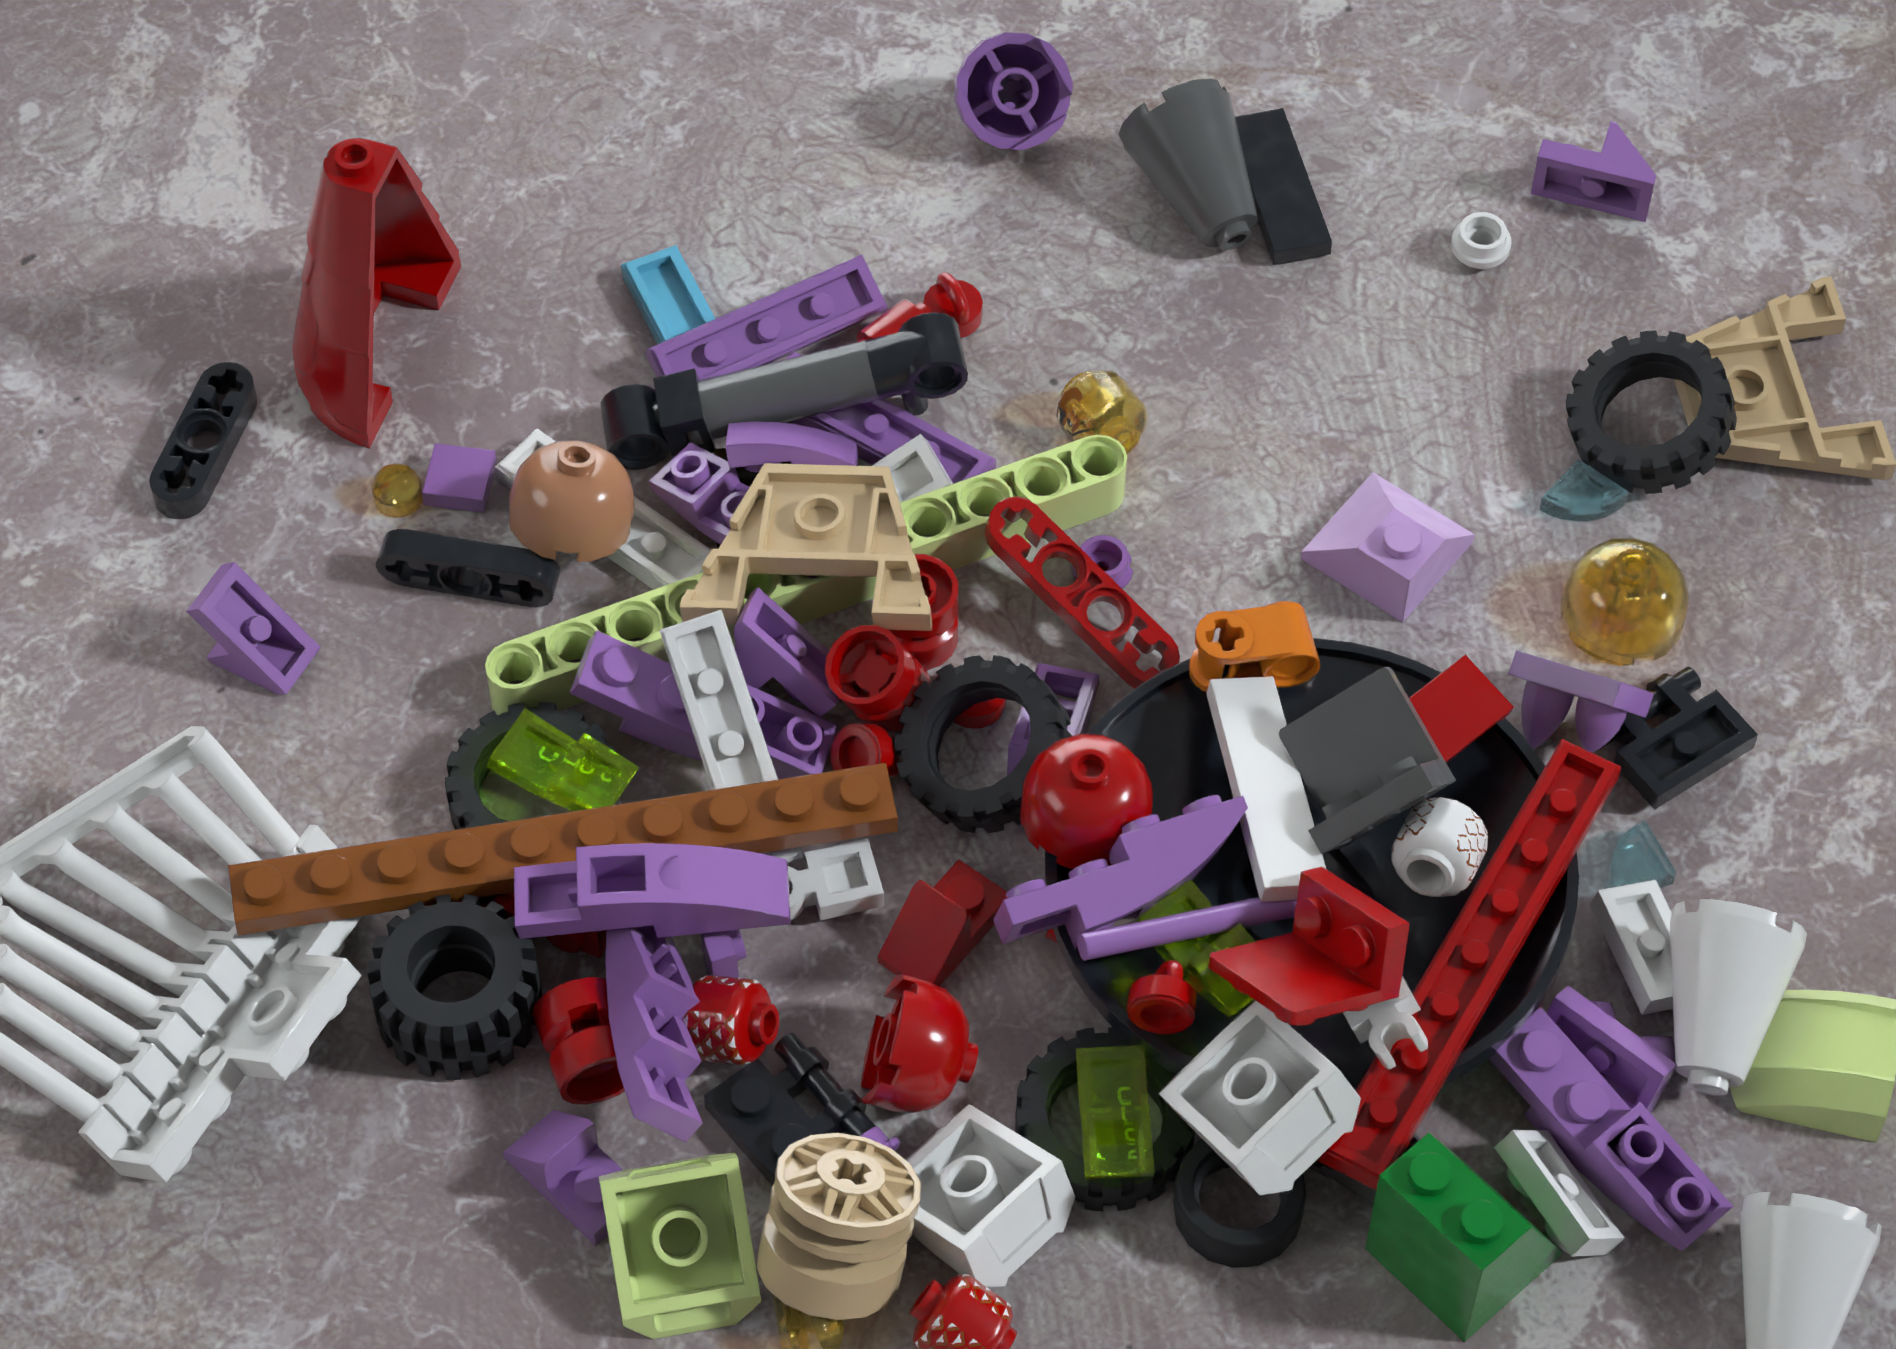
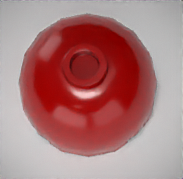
(1082, 797)
(917, 1048)

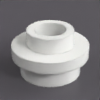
(1477, 230)

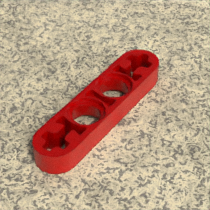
(1073, 600)

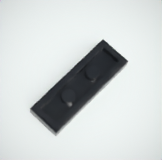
(1282, 189)

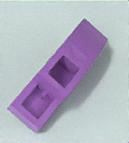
(652, 709)
(1145, 868)
(648, 884)
(1605, 1139)

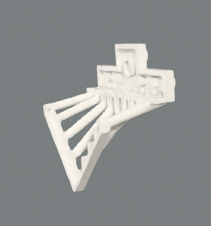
(235, 1016)

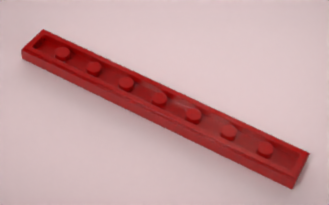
(1475, 958)

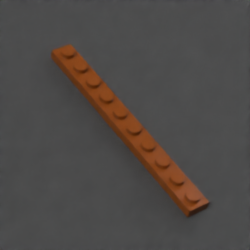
(483, 858)

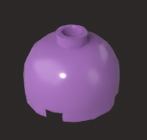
(1013, 91)

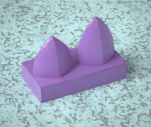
(1551, 691)
(1631, 1064)

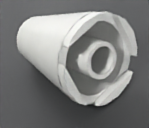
(1726, 987)
(1801, 1269)

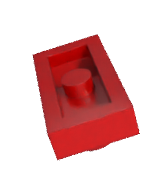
(941, 924)

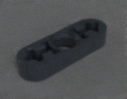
(204, 464)
(467, 568)

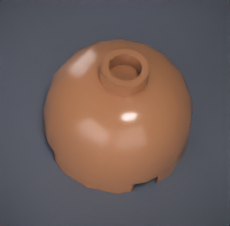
(571, 501)

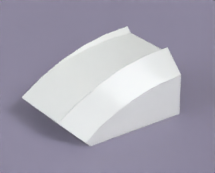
(1264, 1100)
(987, 1196)

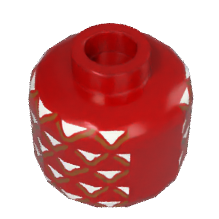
(731, 1019)
(962, 1316)

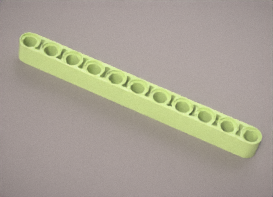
(946, 514)

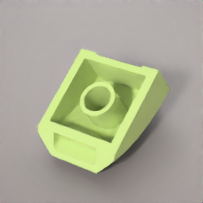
(1825, 1063)
(681, 1245)

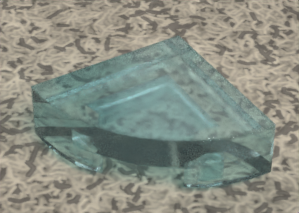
(1583, 495)
(1640, 859)

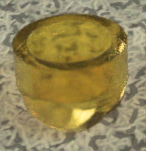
(402, 490)

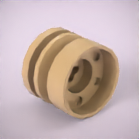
(838, 1226)

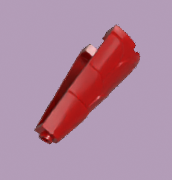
(365, 241)

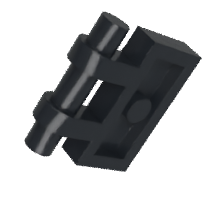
(1685, 747)
(762, 1112)

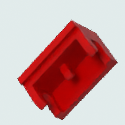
(1459, 707)

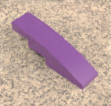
(651, 1042)

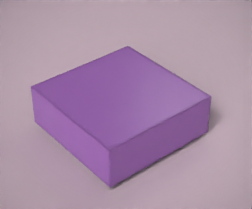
(459, 477)

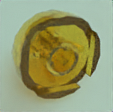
(1625, 601)

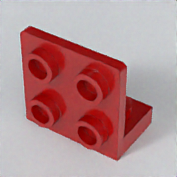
(1335, 961)

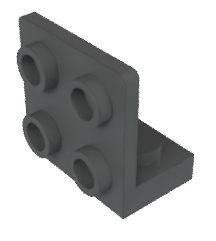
(1364, 758)

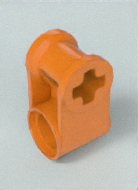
(1255, 644)

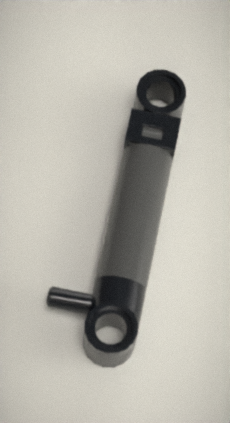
(914, 363)

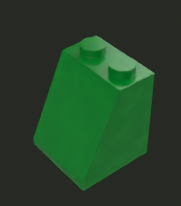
(1453, 1237)

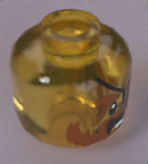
(1102, 405)

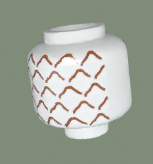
(1439, 847)

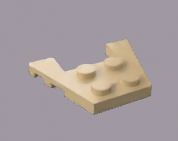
(1770, 396)
(817, 524)

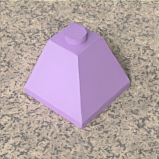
(1387, 547)

